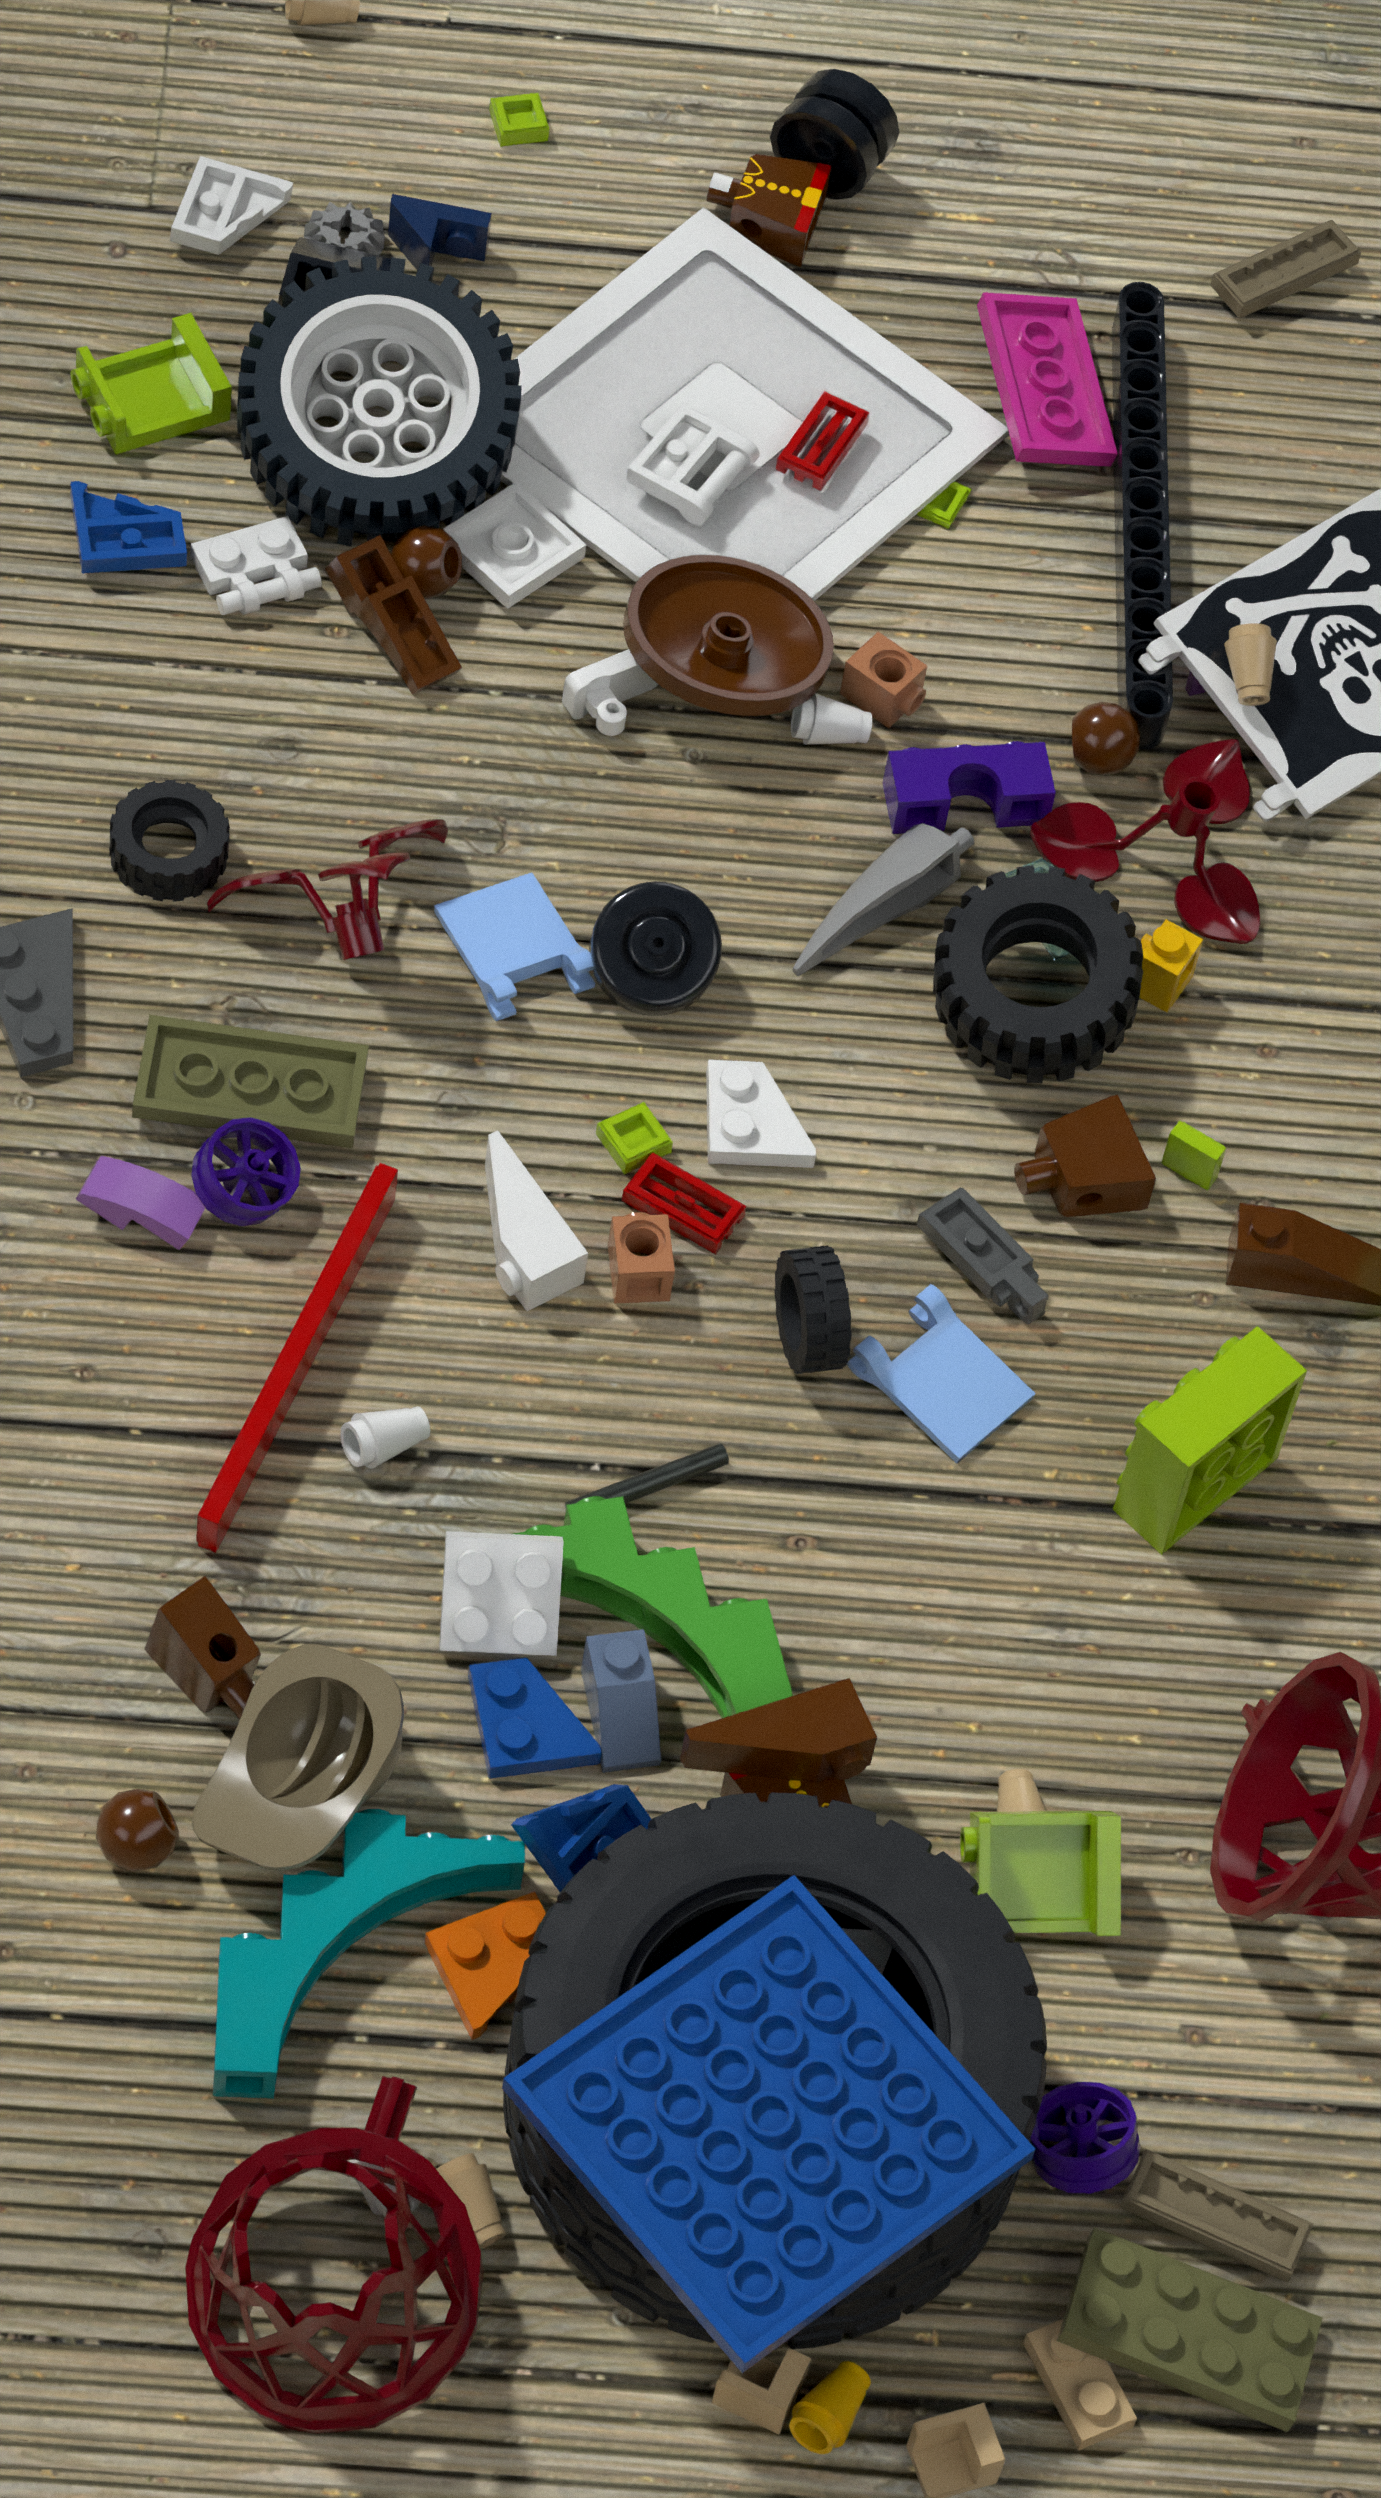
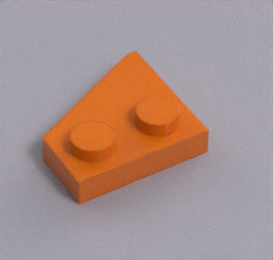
(485, 1957)

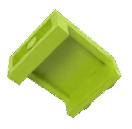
(154, 389)
(1048, 1868)

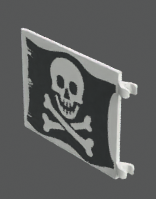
(1325, 692)

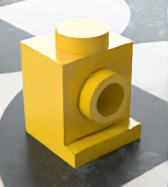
(1168, 964)

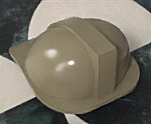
(302, 1759)

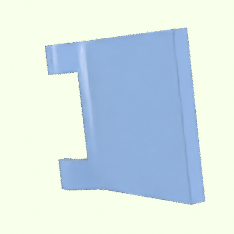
(512, 936)
(945, 1378)

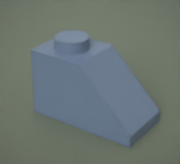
(622, 1699)

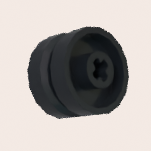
(838, 124)

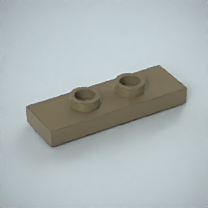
(1285, 268)
(1216, 2215)

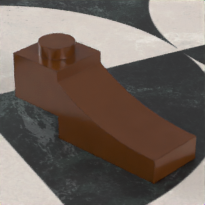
(394, 613)

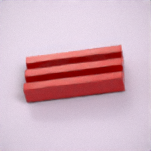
(807, 466)
(683, 1214)

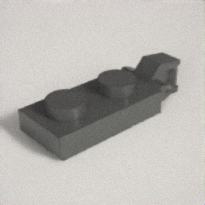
(985, 1253)

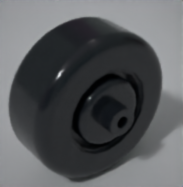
(655, 948)

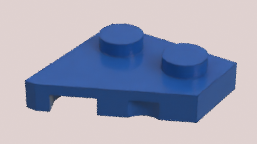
(125, 533)
(526, 1722)
(577, 1830)

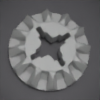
(365, 233)

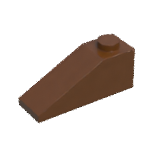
(1300, 1256)
(794, 1738)

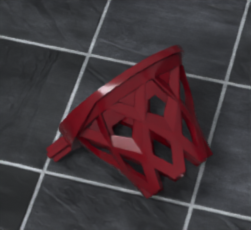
(1267, 1792)
(411, 2175)

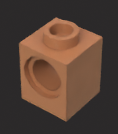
(884, 680)
(635, 1276)

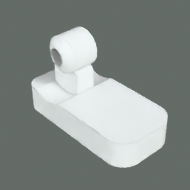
(602, 688)

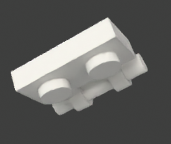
(253, 555)

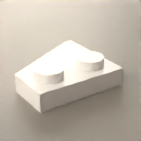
(225, 205)
(752, 1119)

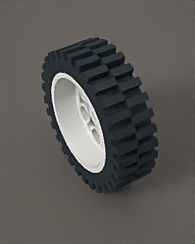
(354, 328)

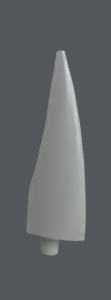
(896, 883)

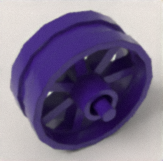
(245, 1171)
(1093, 2161)

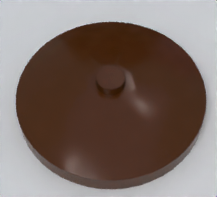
(728, 635)

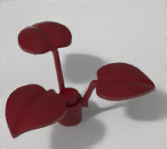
(1204, 788)
(357, 920)

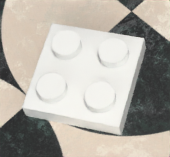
(514, 544)
(501, 1593)

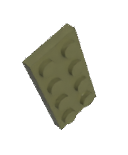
(224, 1072)
(1190, 2329)

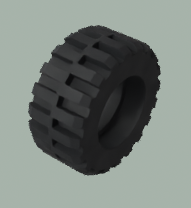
(1045, 911)

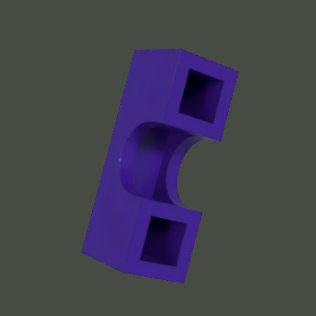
(1008, 777)

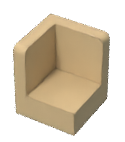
(764, 2390)
(955, 2452)

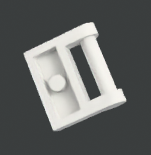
(680, 452)

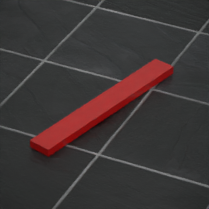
(296, 1358)

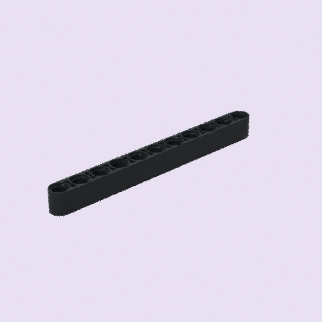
(1141, 504)

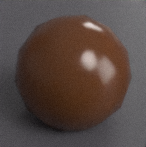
(430, 558)
(1104, 738)
(136, 1830)

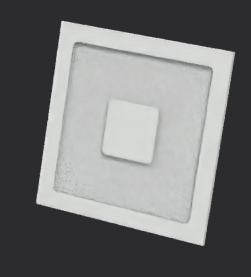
(754, 349)

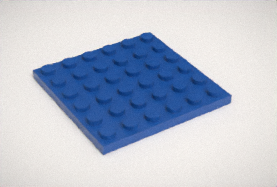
(768, 2122)

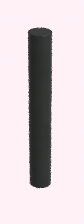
(663, 1475)

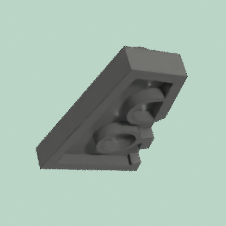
(38, 991)

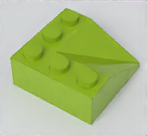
(1208, 1438)

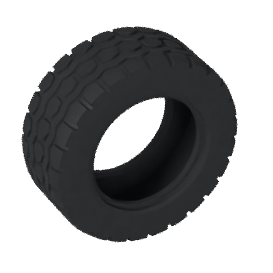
(693, 1873)

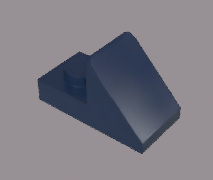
(430, 227)

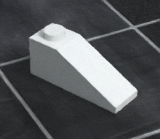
(532, 1242)

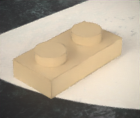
(1079, 2387)

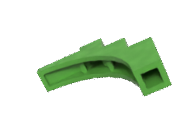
(723, 1646)

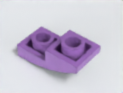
(130, 1192)

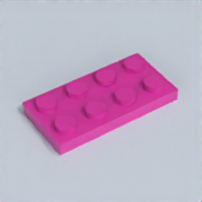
(1046, 379)

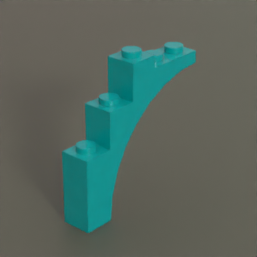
(321, 1917)

